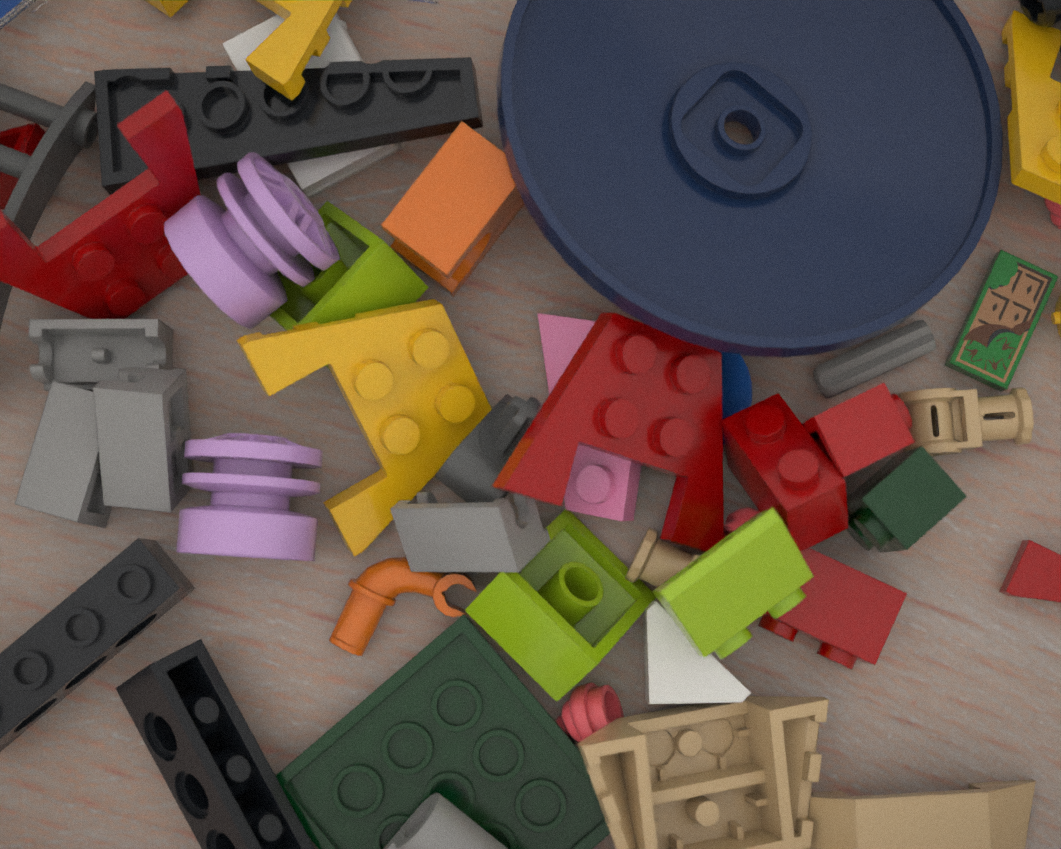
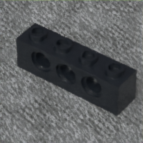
(85, 633)
(210, 755)

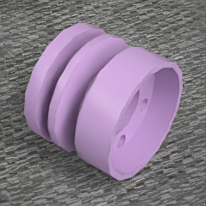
(241, 249)
(249, 498)

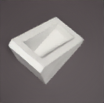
(677, 672)

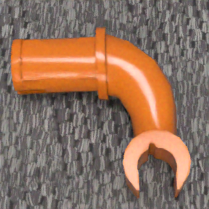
(378, 588)

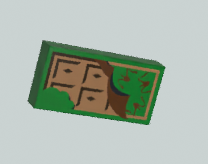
(1001, 320)

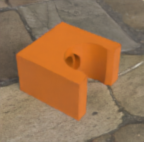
(455, 209)

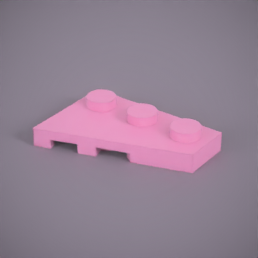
(598, 481)

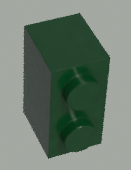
(901, 502)

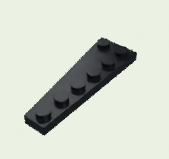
(336, 112)

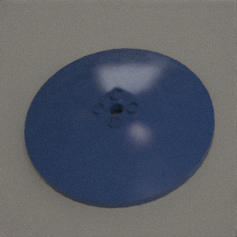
(818, 234)

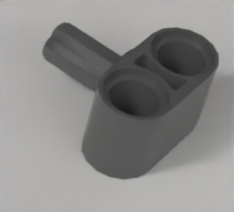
(486, 450)

